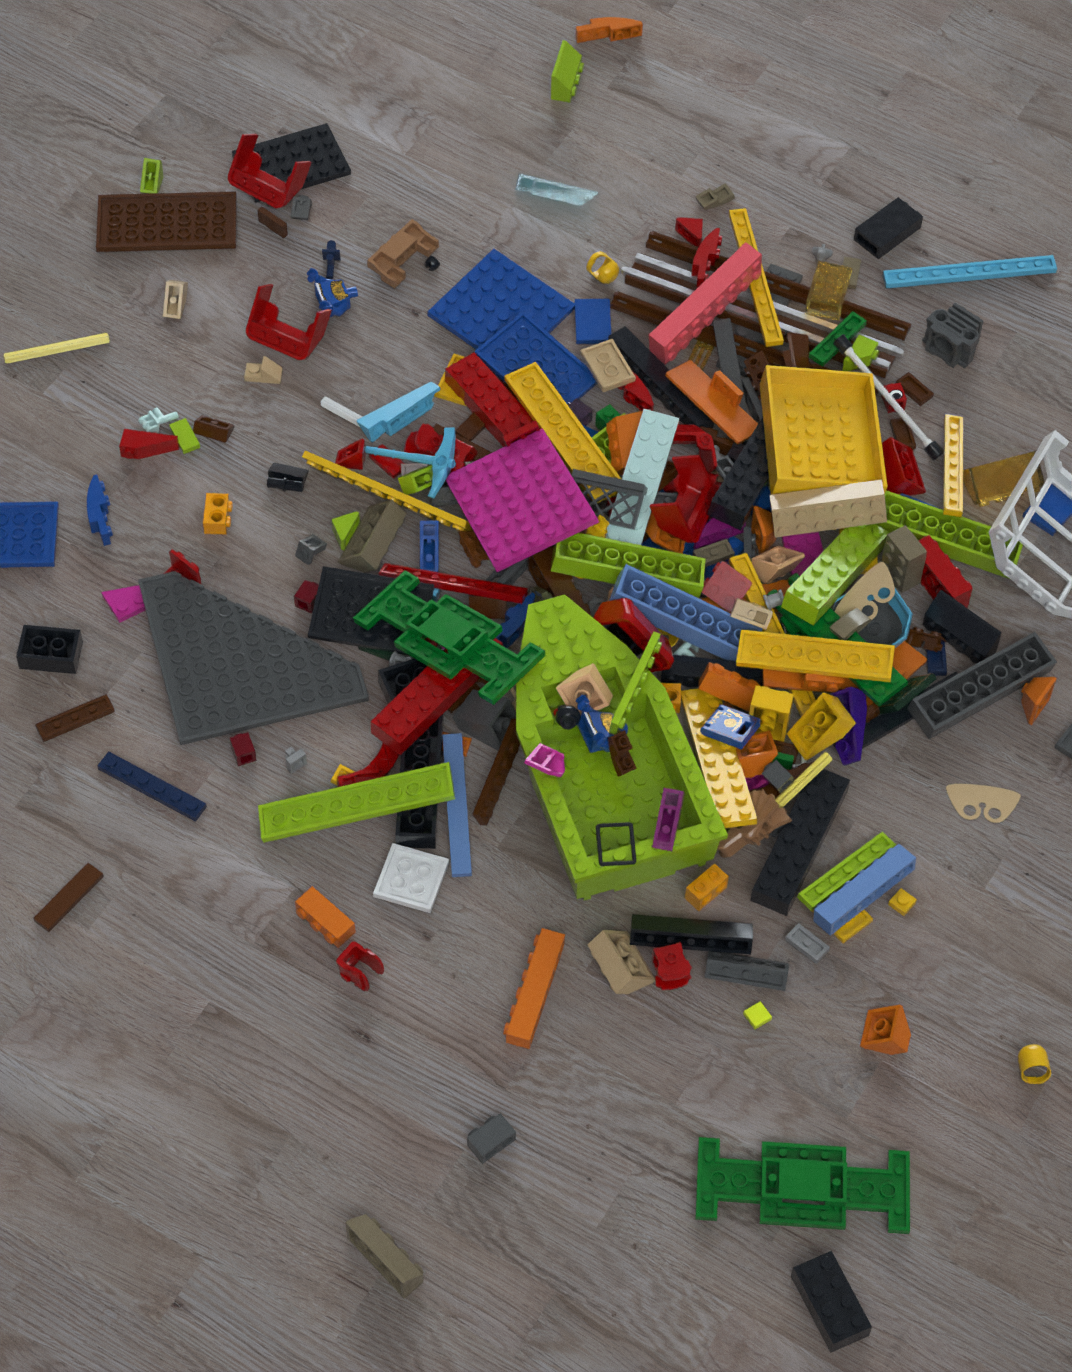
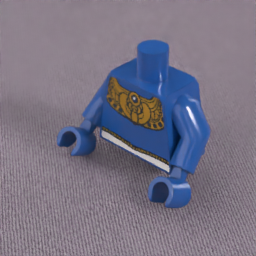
(331, 293)
(595, 726)

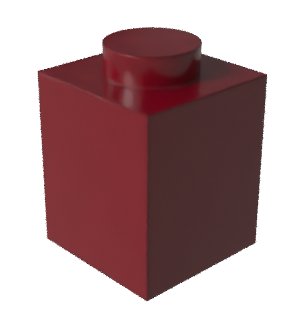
(306, 596)
(243, 749)

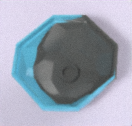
(891, 622)

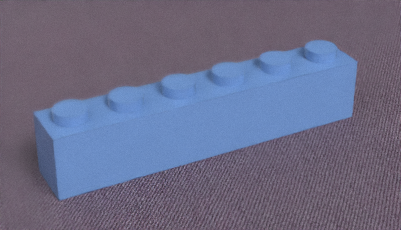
(864, 889)

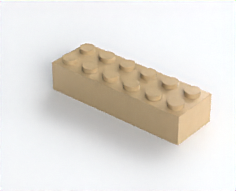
(828, 508)

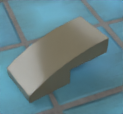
(711, 199)
(849, 623)

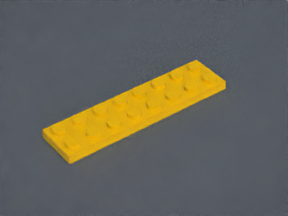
(815, 655)

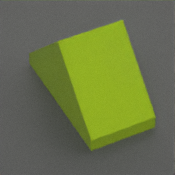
(151, 176)
(344, 528)

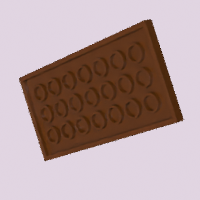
(166, 221)

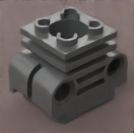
(953, 335)

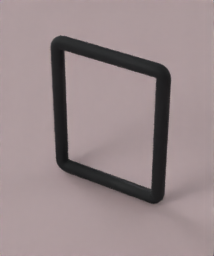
(601, 863)

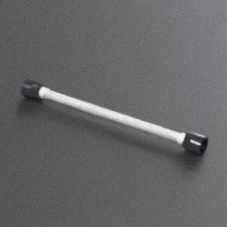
(931, 448)

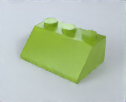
(566, 73)

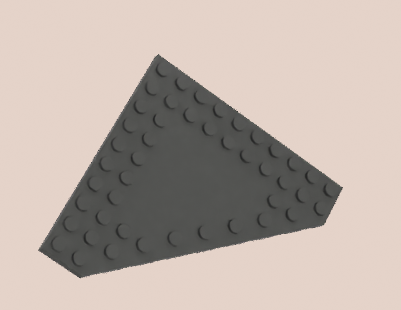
(237, 667)

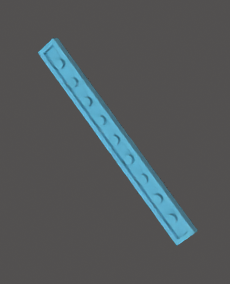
(969, 271)

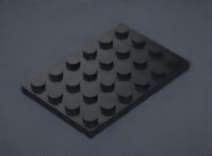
(311, 145)
(344, 595)

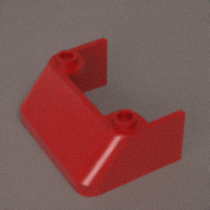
(248, 176)
(269, 331)
(695, 435)
(689, 512)
(637, 627)

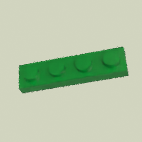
(825, 349)

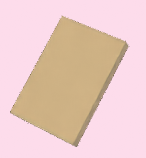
(607, 365)

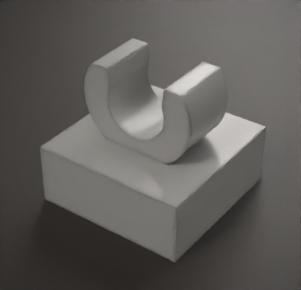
(295, 760)

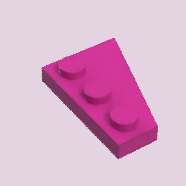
(124, 602)

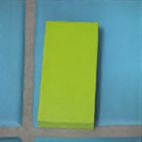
(186, 436)

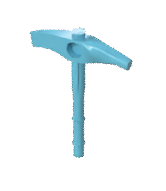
(441, 462)

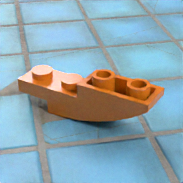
(612, 27)

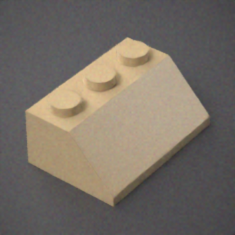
(620, 961)

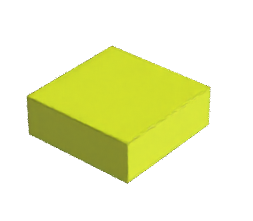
(757, 1015)

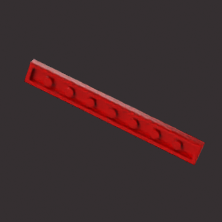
(460, 584)

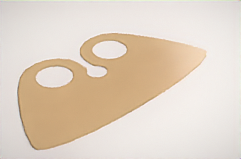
(868, 584)
(973, 795)

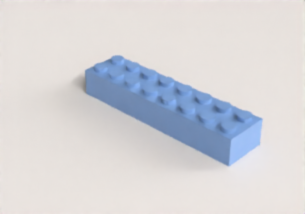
(682, 613)

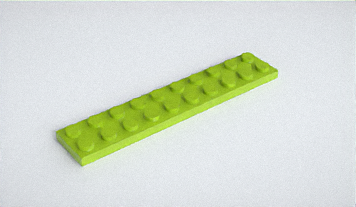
(356, 802)

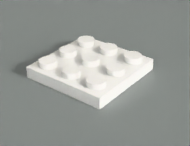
(411, 878)

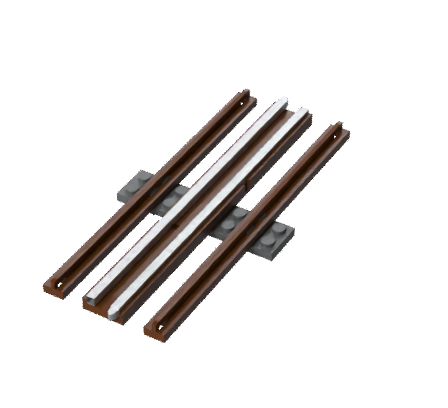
(784, 285)

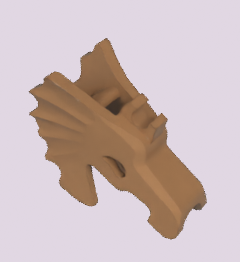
(768, 819)

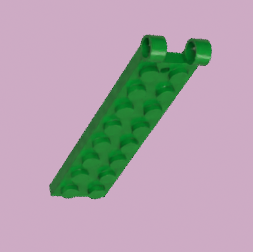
(876, 690)

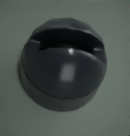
(432, 262)

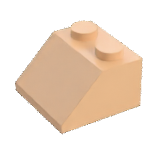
(776, 563)
(588, 683)

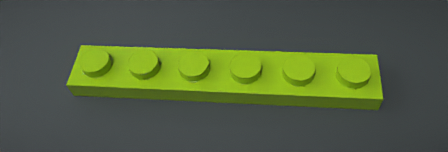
(633, 689)
(845, 871)

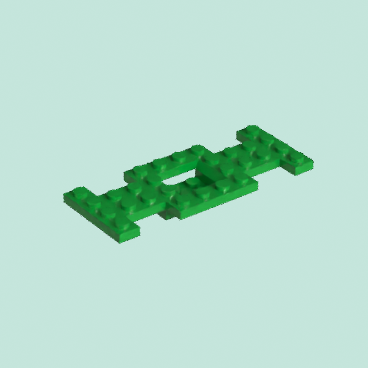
(455, 627)
(803, 1174)

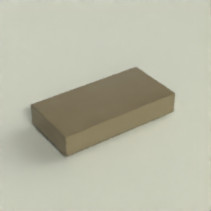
(855, 264)

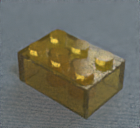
(828, 290)

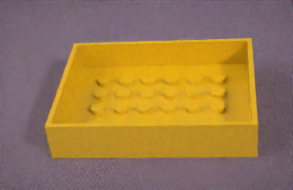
(820, 428)

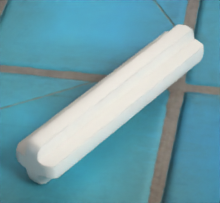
(340, 410)

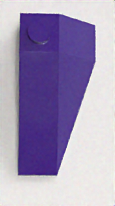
(851, 744)

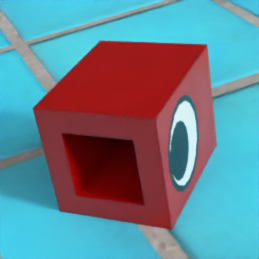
(897, 392)

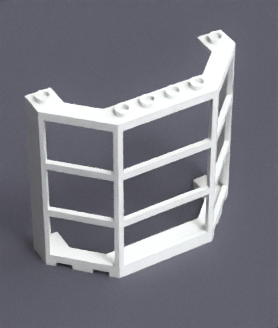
(999, 534)

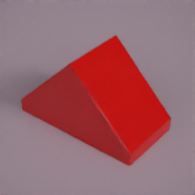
(690, 229)
(352, 456)

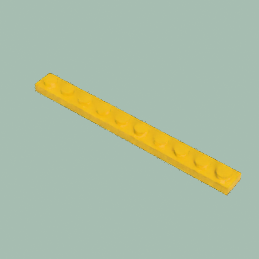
(758, 288)
(743, 564)

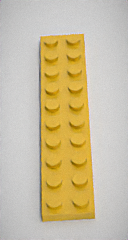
(559, 423)
(382, 491)
(718, 762)

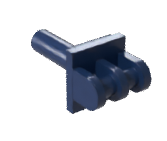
(330, 254)

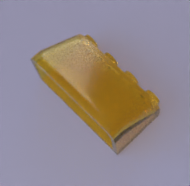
(999, 479)

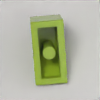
(865, 349)
(416, 480)

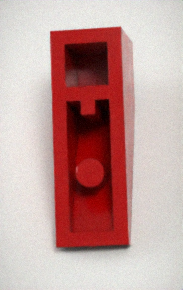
(144, 444)

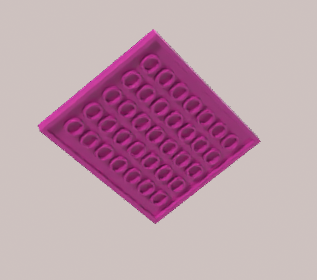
(520, 500)

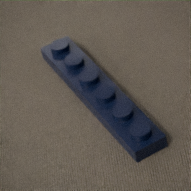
(152, 786)

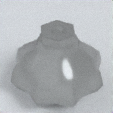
(821, 253)
(594, 604)

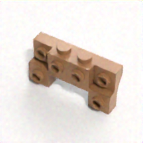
(399, 250)

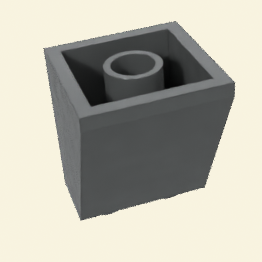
(483, 720)

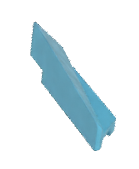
(399, 412)

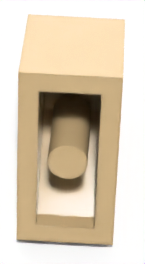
(175, 298)

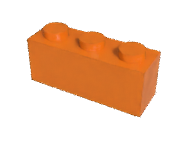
(727, 685)
(324, 917)

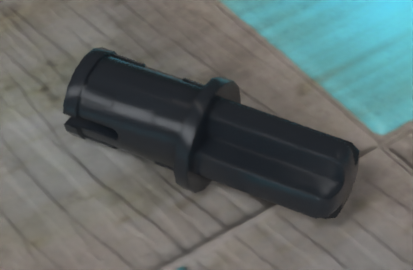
(285, 484)

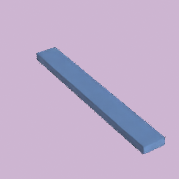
(457, 808)

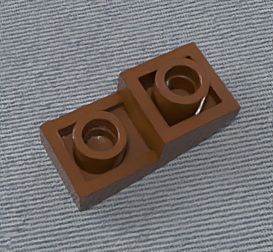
(723, 443)
(619, 750)

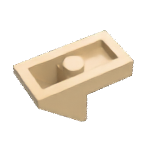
(265, 373)
(751, 613)

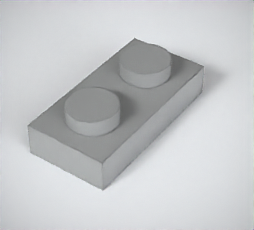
(807, 943)

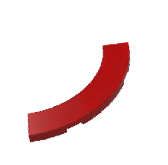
(378, 767)

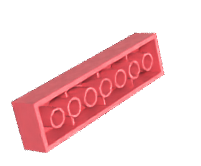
(705, 303)

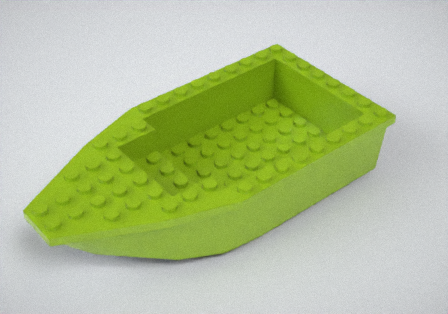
(590, 786)

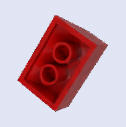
(901, 469)

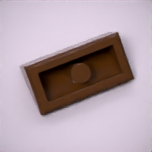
(213, 428)

